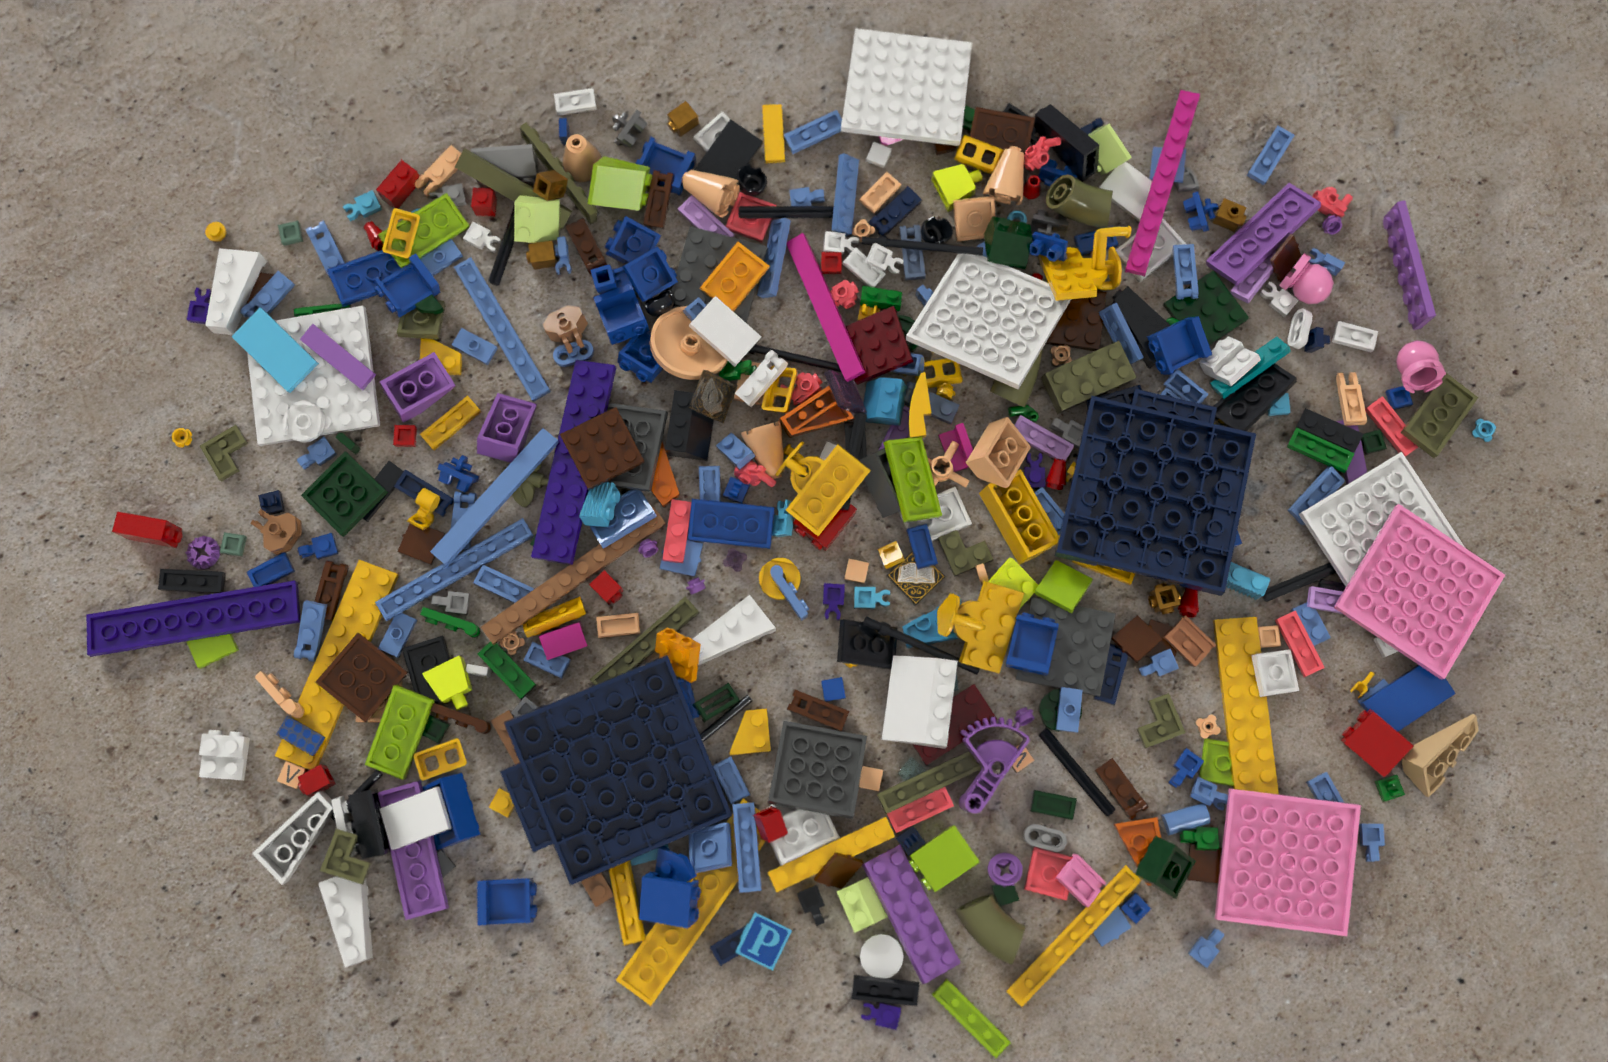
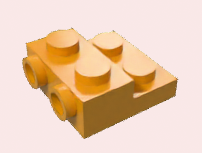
(682, 653)

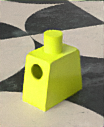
(955, 184)
(450, 681)

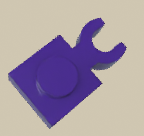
(199, 309)
(1034, 474)
(834, 597)
(885, 1015)

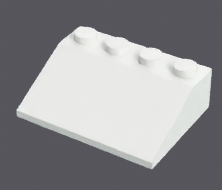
(919, 701)

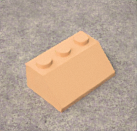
(999, 453)

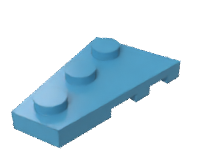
(926, 629)

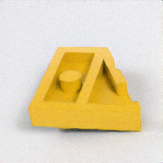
(448, 357)
(752, 734)

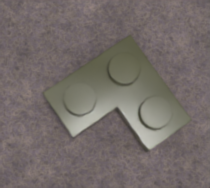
(219, 449)
(961, 558)
(1166, 725)
(339, 860)

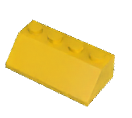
(1020, 518)

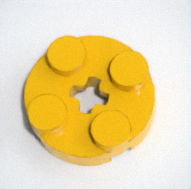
(790, 572)

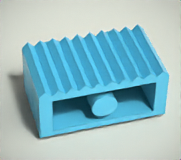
(600, 505)
(1247, 581)

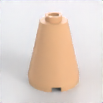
(579, 158)
(1007, 177)
(712, 190)
(767, 446)

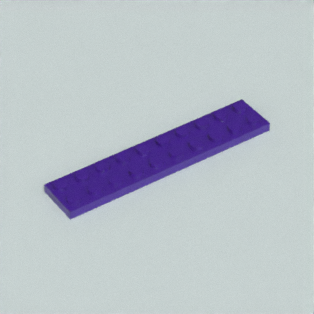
(566, 490)
(192, 618)

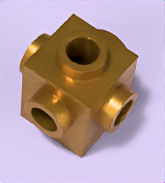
(1171, 597)

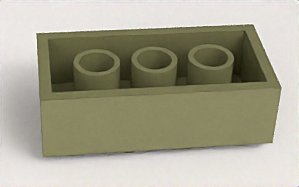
(1088, 377)

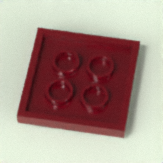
(879, 344)

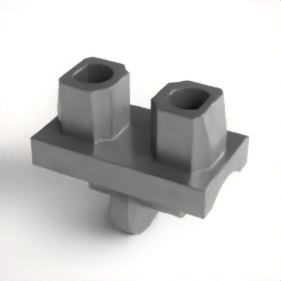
(635, 122)
(1048, 225)

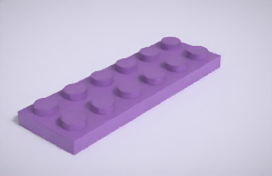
(1263, 234)
(1409, 265)
(416, 865)
(911, 914)

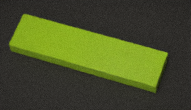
(971, 1018)

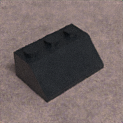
(688, 430)
(368, 824)

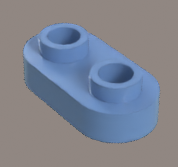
(575, 355)

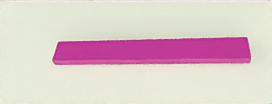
(825, 307)

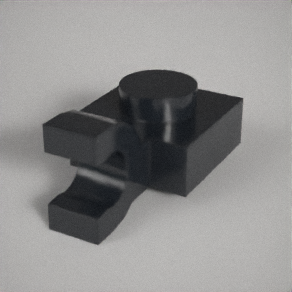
(811, 902)

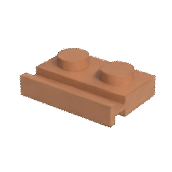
(1189, 641)

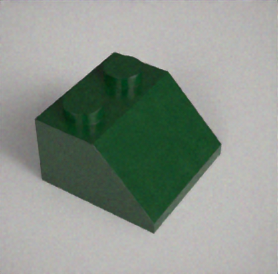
(1008, 242)
(1165, 866)

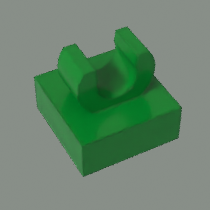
(1389, 788)

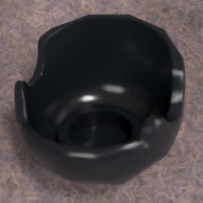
(751, 180)
(936, 230)
(660, 304)

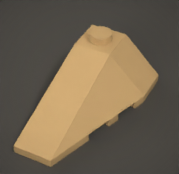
(1432, 756)

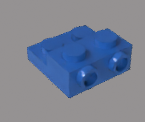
(630, 240)
(650, 273)
(639, 359)

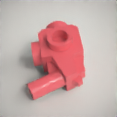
(1037, 154)
(1330, 203)
(845, 294)
(806, 387)
(753, 474)

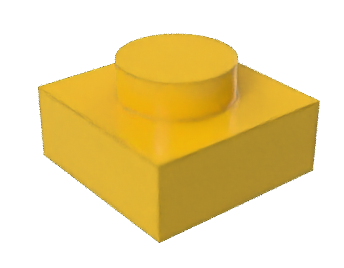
(891, 554)
(502, 803)

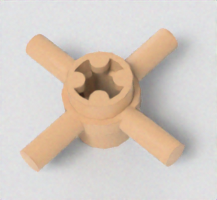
(948, 469)

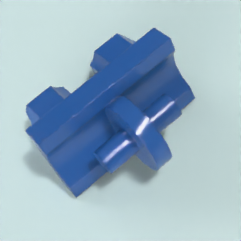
(1049, 172)
(1200, 221)
(1049, 246)
(449, 471)

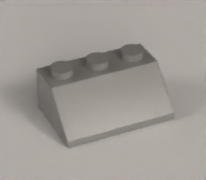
(515, 160)

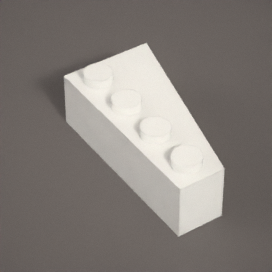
(231, 288)
(733, 629)
(292, 841)
(349, 918)

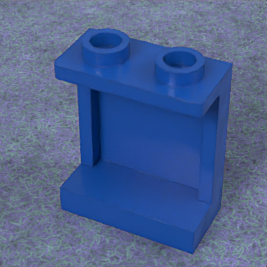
(667, 161)
(407, 287)
(621, 314)
(1179, 345)
(1032, 644)
(669, 900)
(506, 901)

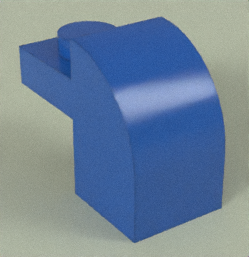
(607, 278)

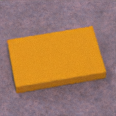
(735, 276)

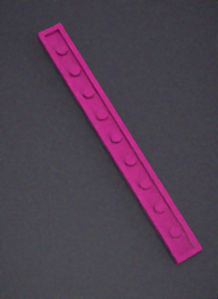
(1162, 183)

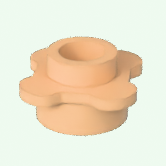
(862, 224)
(1065, 351)
(512, 648)
(1204, 731)

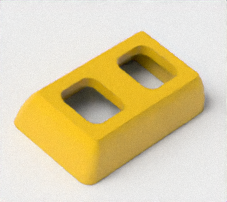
(975, 161)
(393, 233)
(939, 377)
(774, 391)
(439, 751)

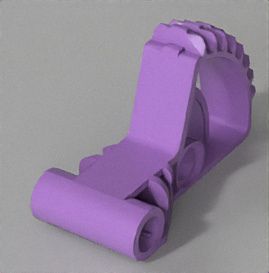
(986, 754)

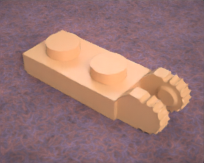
(439, 171)
(1351, 400)
(280, 695)

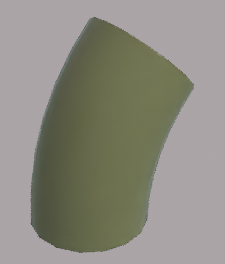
(1080, 201)
(1021, 395)
(992, 927)

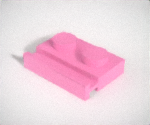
(1080, 880)

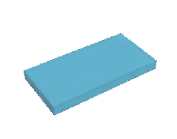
(275, 350)

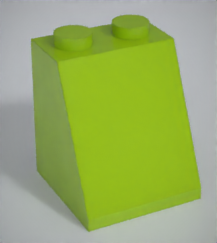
(619, 184)
(943, 859)

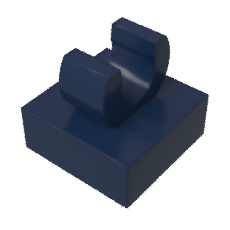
(1316, 340)
(271, 502)
(910, 840)

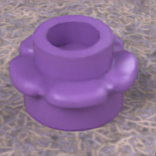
(1332, 224)
(648, 548)
(695, 585)
(1024, 716)

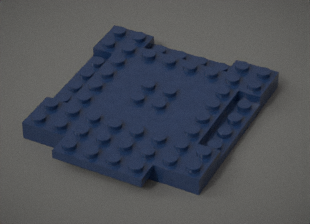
(1157, 491)
(612, 771)

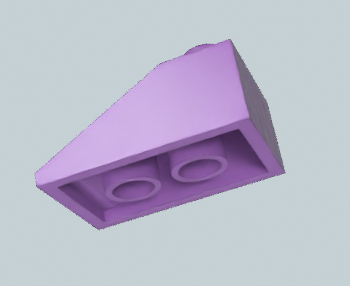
(417, 386)
(505, 428)

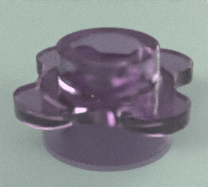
(732, 553)

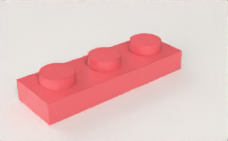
(1390, 425)
(677, 531)
(1299, 643)
(920, 809)

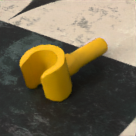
(1362, 686)

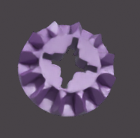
(203, 562)
(1003, 860)

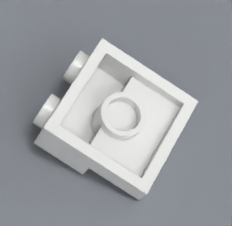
(1229, 361)
(223, 755)

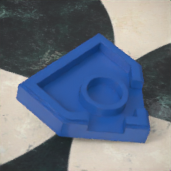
(673, 865)

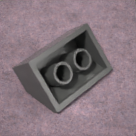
(881, 483)

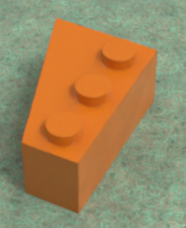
(815, 414)

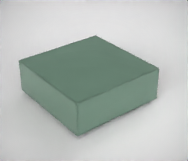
(290, 233)
(233, 544)

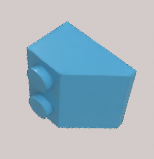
(885, 401)

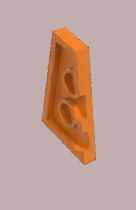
(664, 483)
(1138, 836)

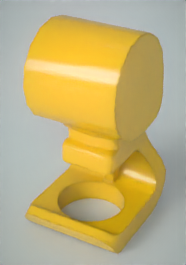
(428, 503)

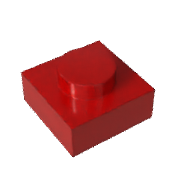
(831, 262)
(405, 435)

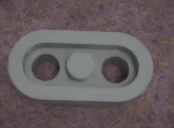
(1044, 838)

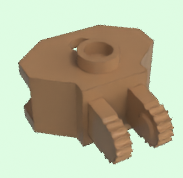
(566, 328)
(279, 531)

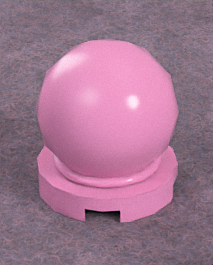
(1309, 282)
(1420, 367)

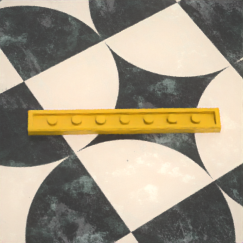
(1073, 936)

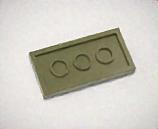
(1439, 416)

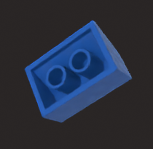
(459, 811)

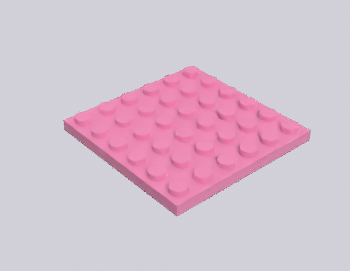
(1419, 591)
(1287, 862)

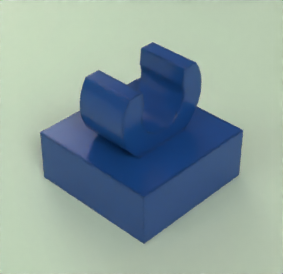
(736, 490)
(1135, 908)

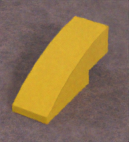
(919, 408)

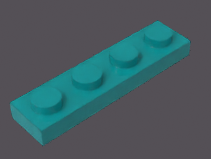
(1268, 353)

